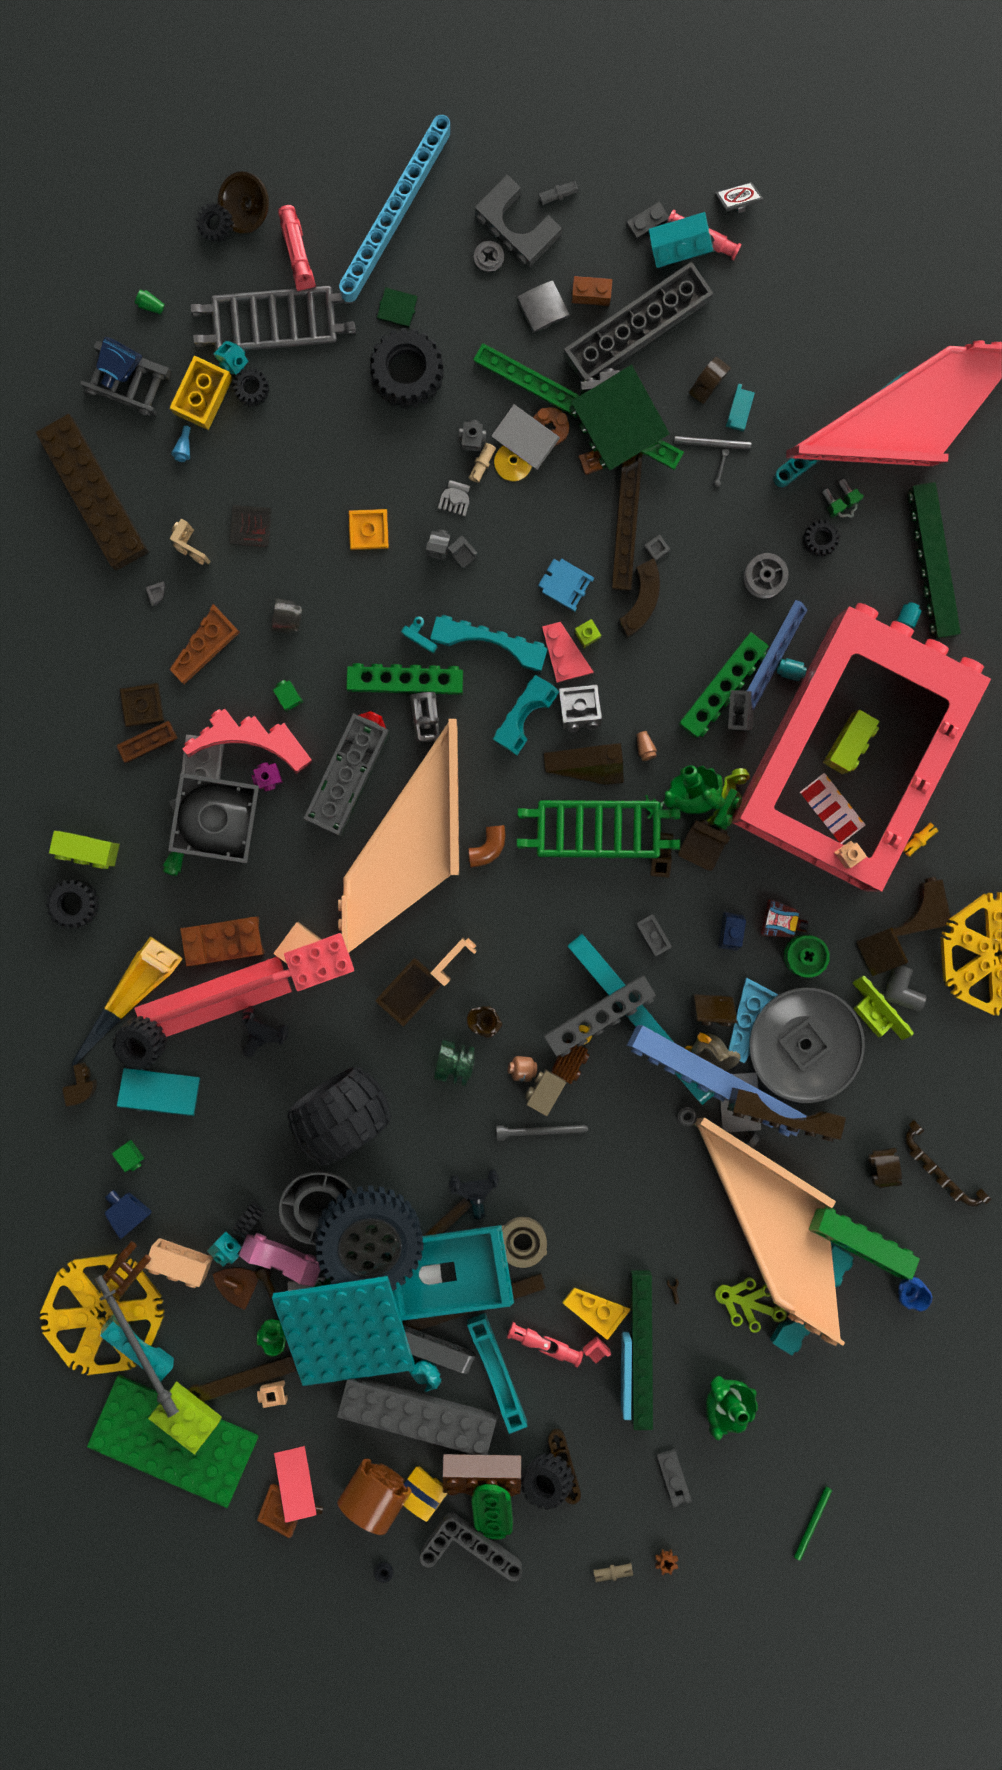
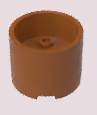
(374, 1497)

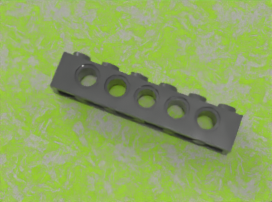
(638, 985)

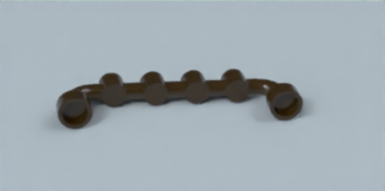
(931, 1167)

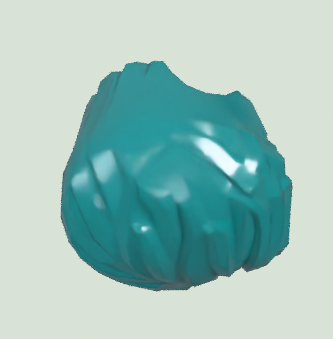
(426, 1373)

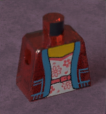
(781, 920)

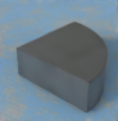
(156, 593)

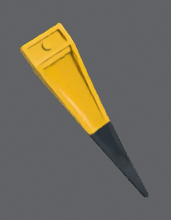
(143, 975)

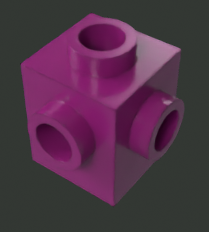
(273, 779)

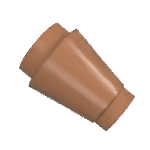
(645, 746)

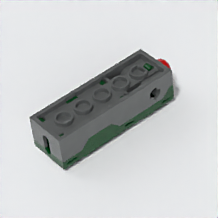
(348, 772)

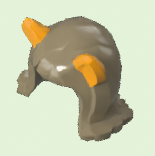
(714, 1051)

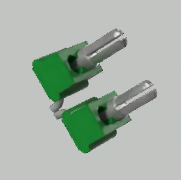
(836, 507)

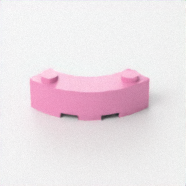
(268, 1254)

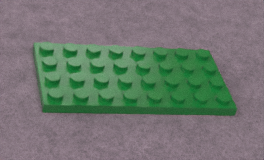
(135, 1440)

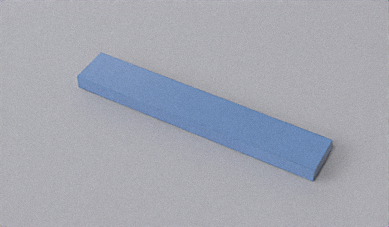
(776, 651)

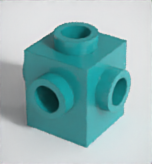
(231, 357)
(225, 1249)

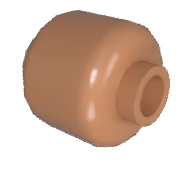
(522, 1069)

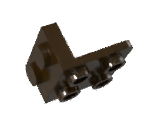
(703, 844)

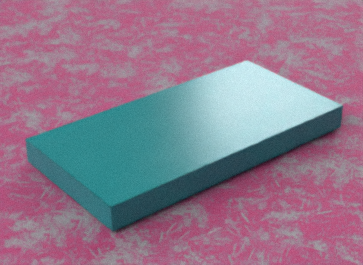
(158, 1092)

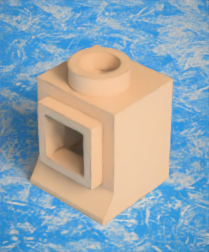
(850, 854)
(276, 1387)

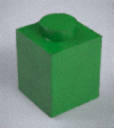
(287, 695)
(128, 1156)

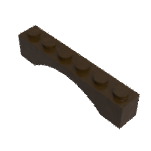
(821, 1123)

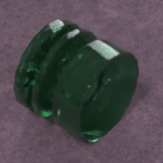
(454, 1063)

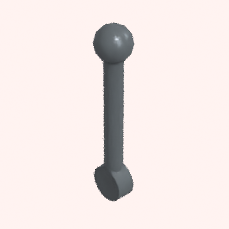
(725, 452)

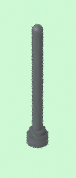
(503, 1132)

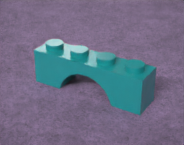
(537, 695)
(158, 1358)

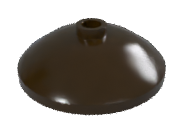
(235, 197)

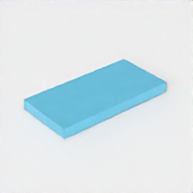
(626, 1375)

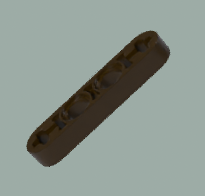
(576, 1489)

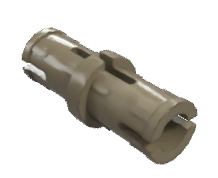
(613, 1572)

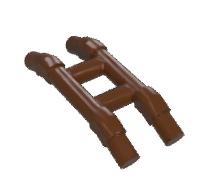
(132, 1272)

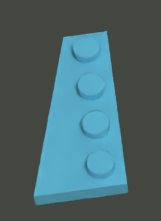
(752, 1001)

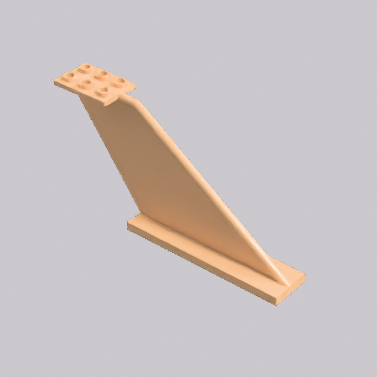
(409, 849)
(775, 1219)

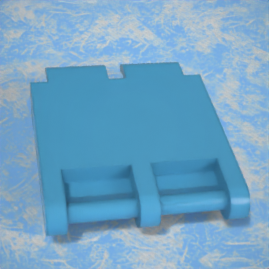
(565, 583)

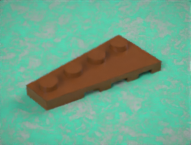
(208, 641)

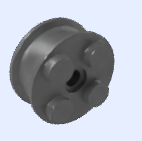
(773, 567)

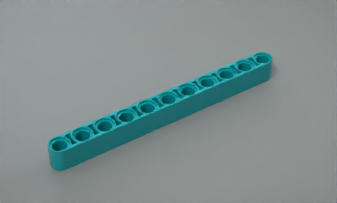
(610, 983)

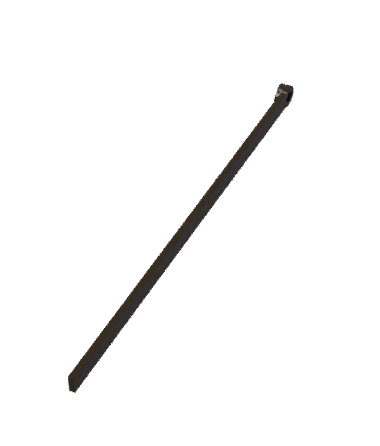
(287, 1365)

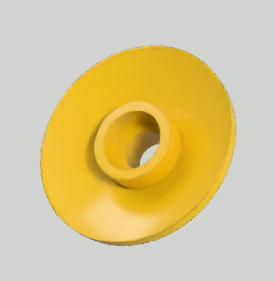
(508, 470)

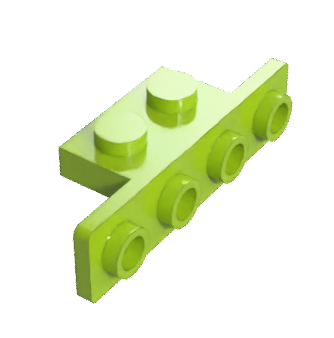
(877, 1012)

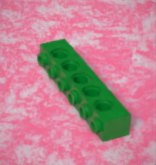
(750, 644)
(357, 670)

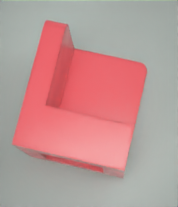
(596, 1349)

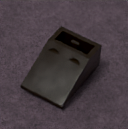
(713, 1008)

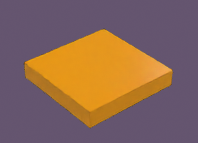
(368, 529)

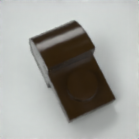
(709, 379)
(662, 865)
(84, 1088)

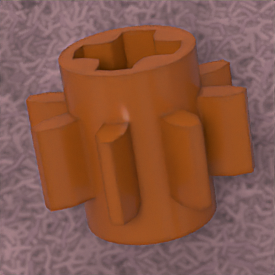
(666, 1568)

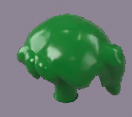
(695, 790)
(729, 1407)

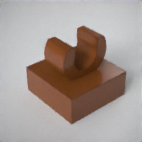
(590, 462)

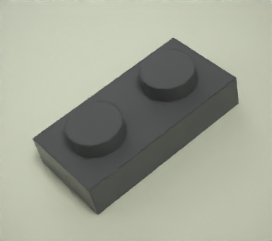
(650, 218)
(653, 935)

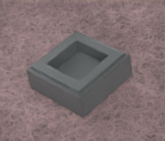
(657, 548)

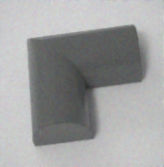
(898, 992)

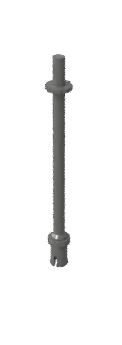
(163, 1396)

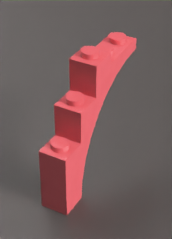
(251, 732)

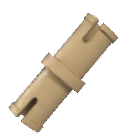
(482, 462)

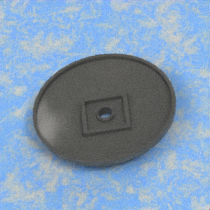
(833, 1052)

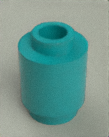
(909, 614)
(791, 669)

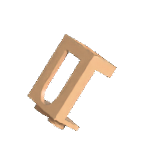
(437, 971)

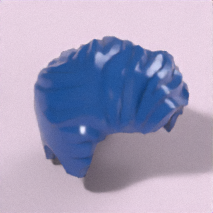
(914, 1294)

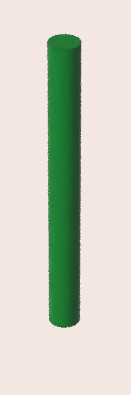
(813, 1523)

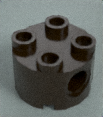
(886, 1168)

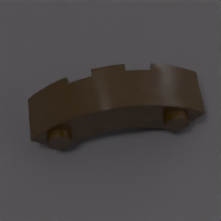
(647, 599)

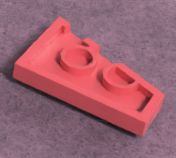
(564, 654)

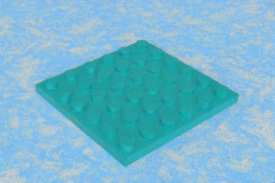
(344, 1331)

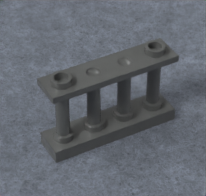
(158, 373)

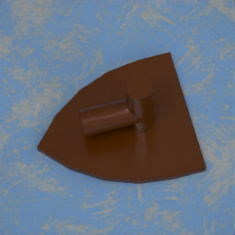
(236, 1285)

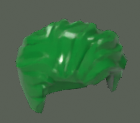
(271, 1337)

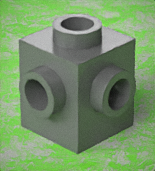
(472, 435)

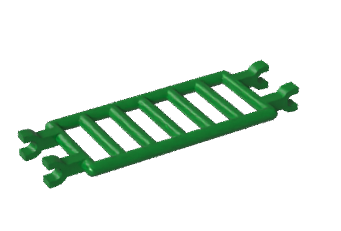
(539, 813)

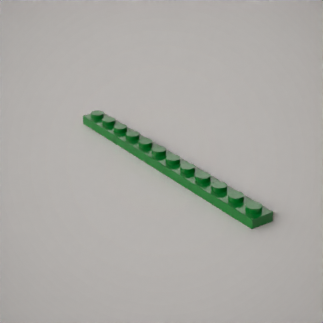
(557, 395)

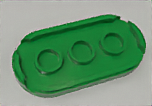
(492, 1511)

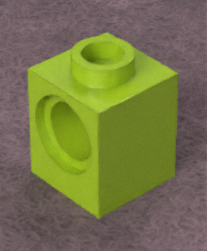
(587, 633)

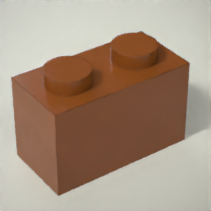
(591, 291)

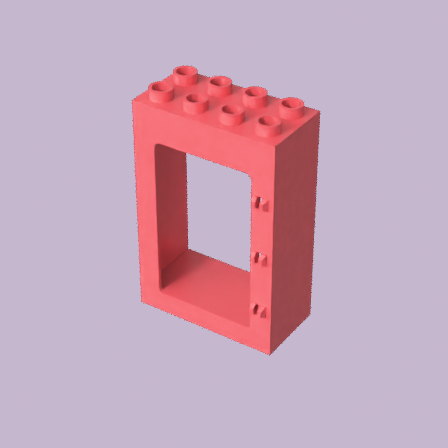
(894, 649)

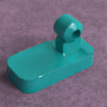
(413, 634)

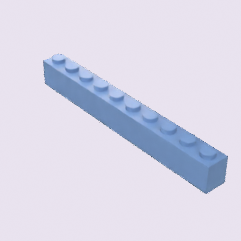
(697, 1070)

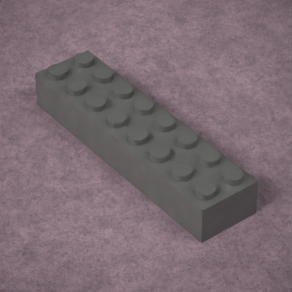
(638, 323)
(417, 1415)

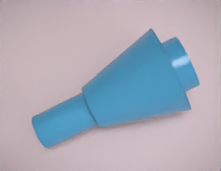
(182, 449)

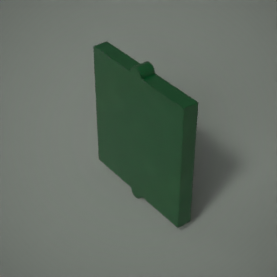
(397, 307)

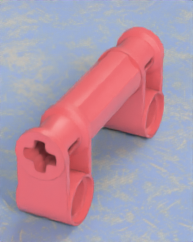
(293, 236)

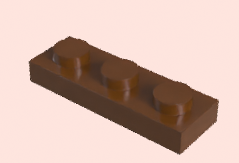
(147, 742)

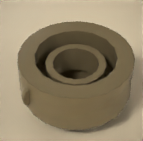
(535, 1252)

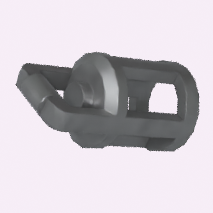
(427, 721)

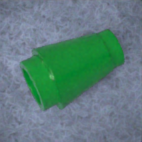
(149, 302)
(173, 863)

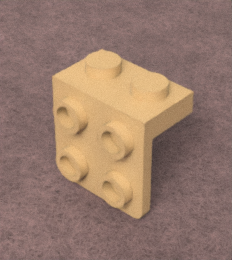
(181, 533)

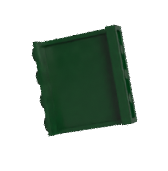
(618, 418)

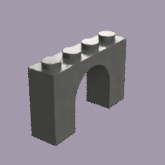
(527, 246)

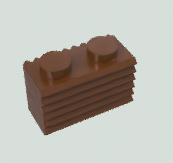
(568, 1065)

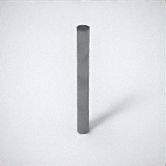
(712, 442)

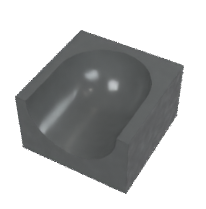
(213, 818)

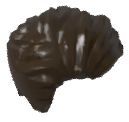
(484, 1021)

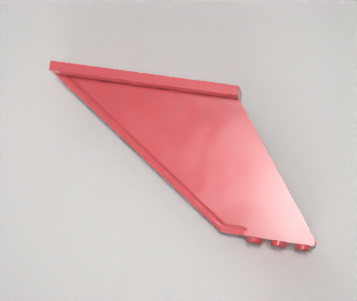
(915, 414)
(250, 986)

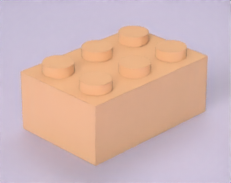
(178, 1263)

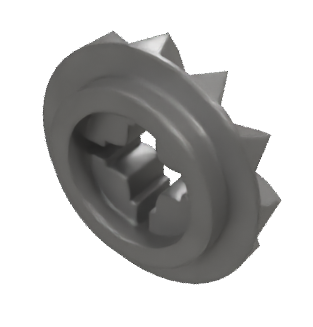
(486, 248)

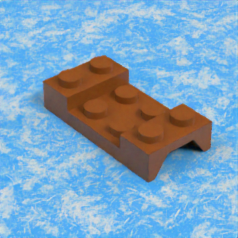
(221, 941)

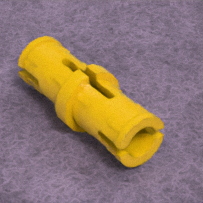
(920, 839)

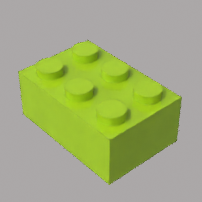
(851, 742)
(83, 849)
(192, 1422)

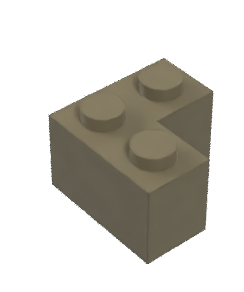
(545, 1092)

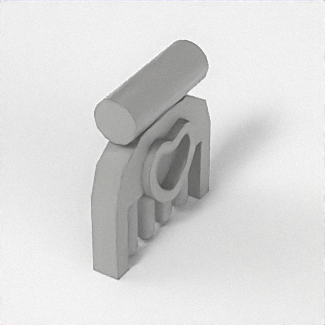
(456, 496)

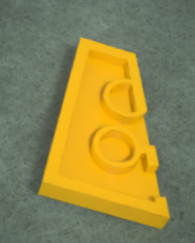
(596, 1311)

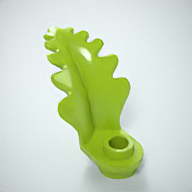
(738, 777)

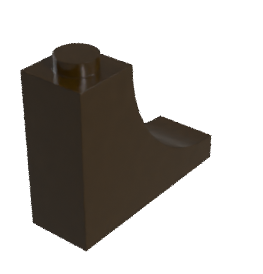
(931, 909)

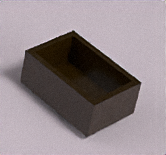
(408, 992)

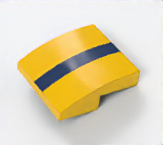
(425, 1494)

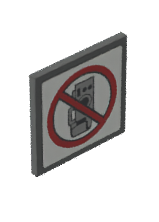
(739, 197)

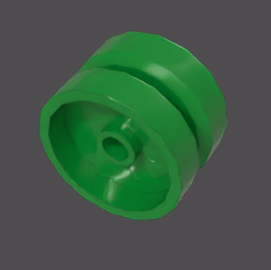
(817, 956)

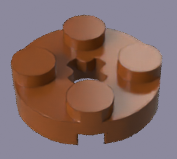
(559, 420)

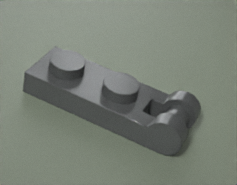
(674, 1477)

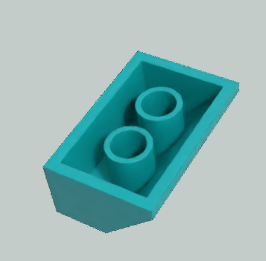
(681, 240)

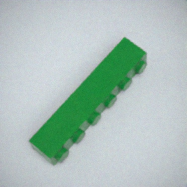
(864, 1243)

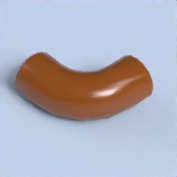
(491, 849)

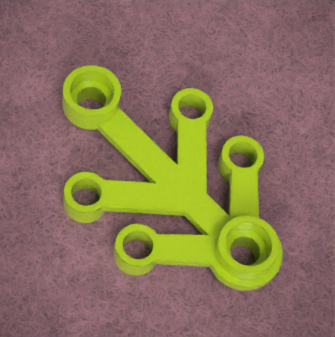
(747, 1303)

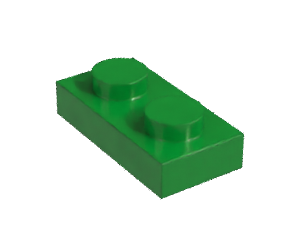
(726, 813)

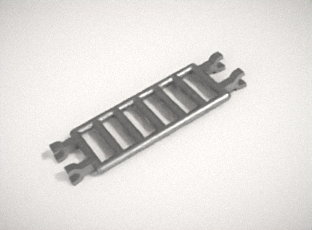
(213, 308)

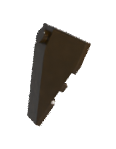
(594, 764)

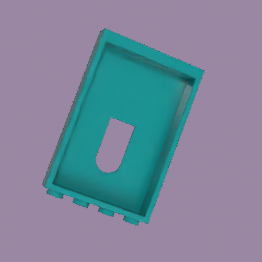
(480, 1274)

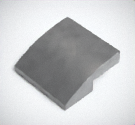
(542, 306)

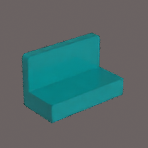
(740, 408)

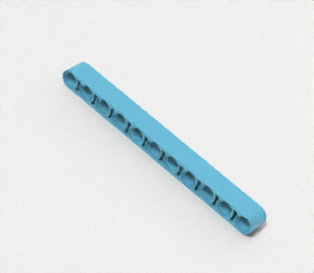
(395, 199)

